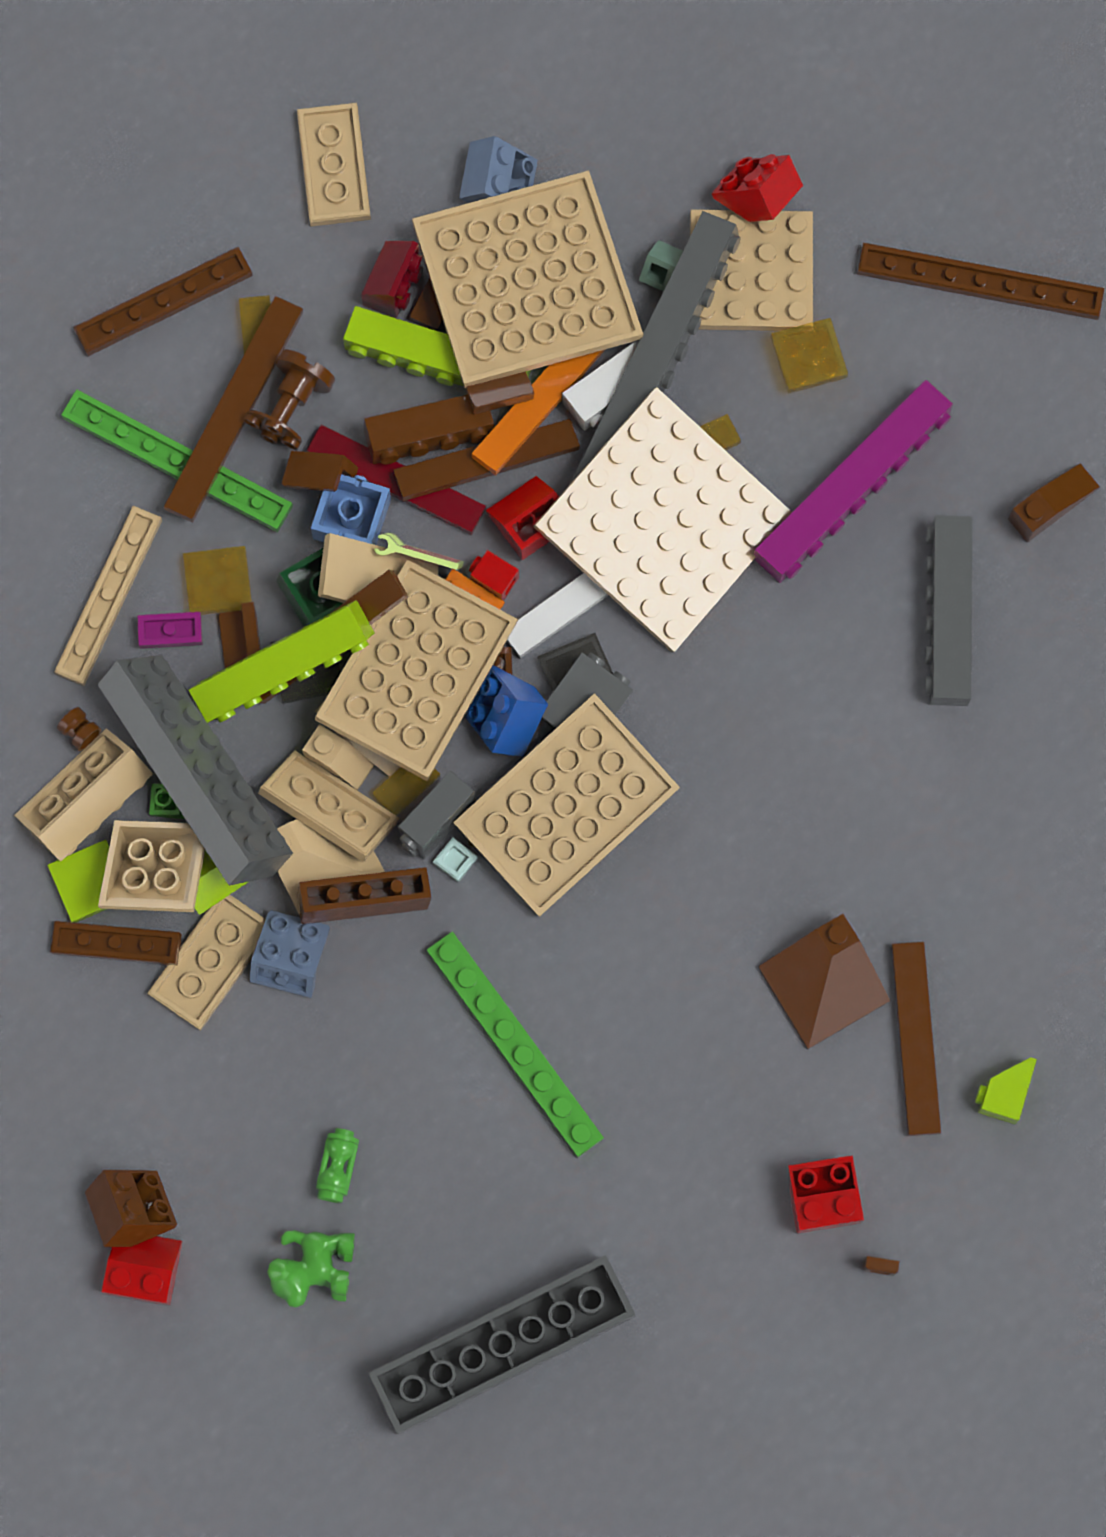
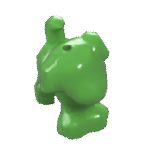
(293, 1278)

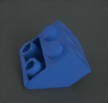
(506, 712)

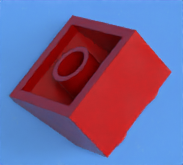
(143, 1271)

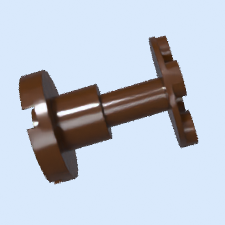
(295, 389)

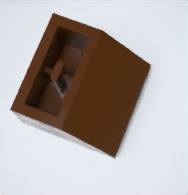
(129, 1207)

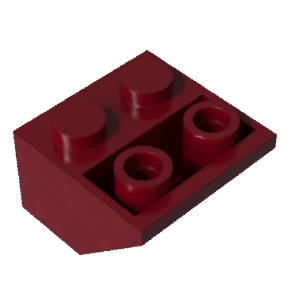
(392, 277)

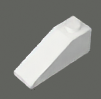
(591, 395)

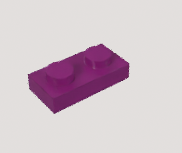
(170, 630)

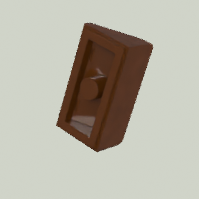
(500, 392)

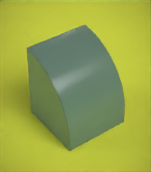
(660, 265)

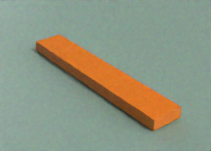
(527, 416)

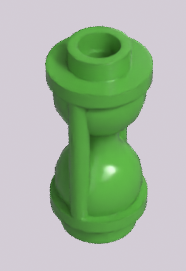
(334, 1182)

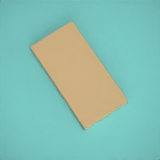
(333, 164)
(354, 564)
(328, 806)
(209, 961)

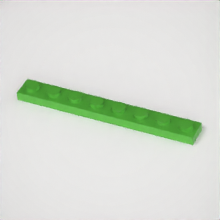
(172, 458)
(515, 1044)

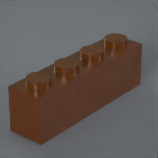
(425, 429)
(364, 895)

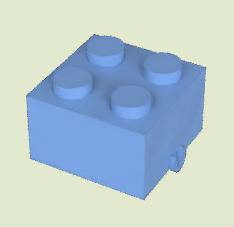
(352, 511)

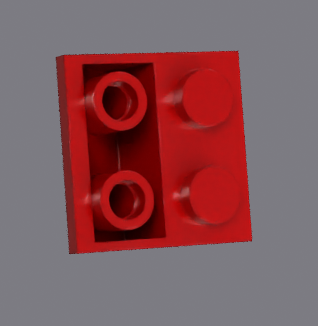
(759, 187)
(519, 513)
(825, 1194)

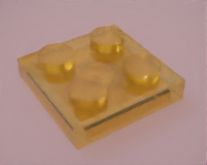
(809, 355)
(217, 580)

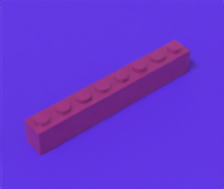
(853, 481)

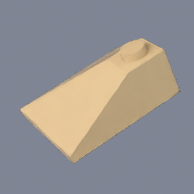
(318, 859)
(152, 867)

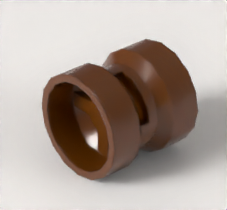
(78, 728)

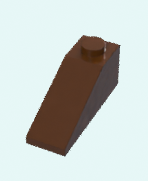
(1052, 502)

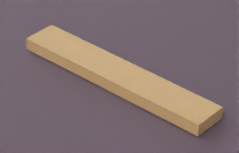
(108, 596)

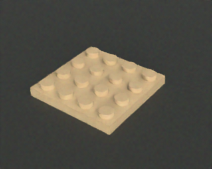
(767, 277)

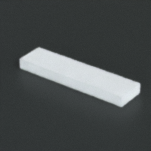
(555, 614)

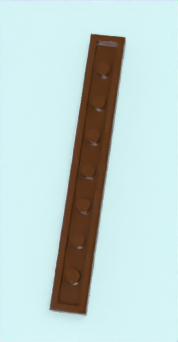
(980, 281)
(228, 416)

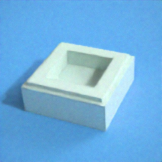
(455, 859)

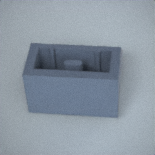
(495, 169)

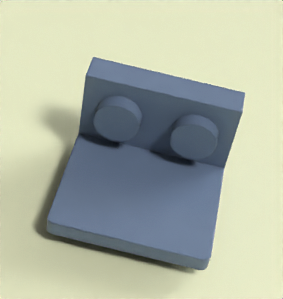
(288, 954)

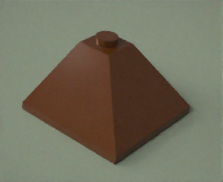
(825, 981)

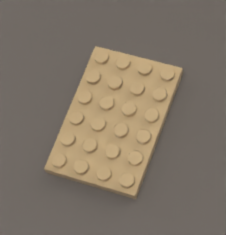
(417, 672)
(566, 805)

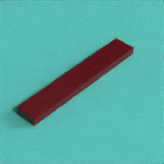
(444, 504)

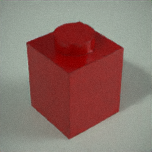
(494, 574)

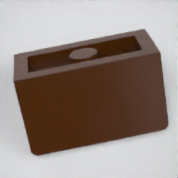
(317, 470)
(239, 633)

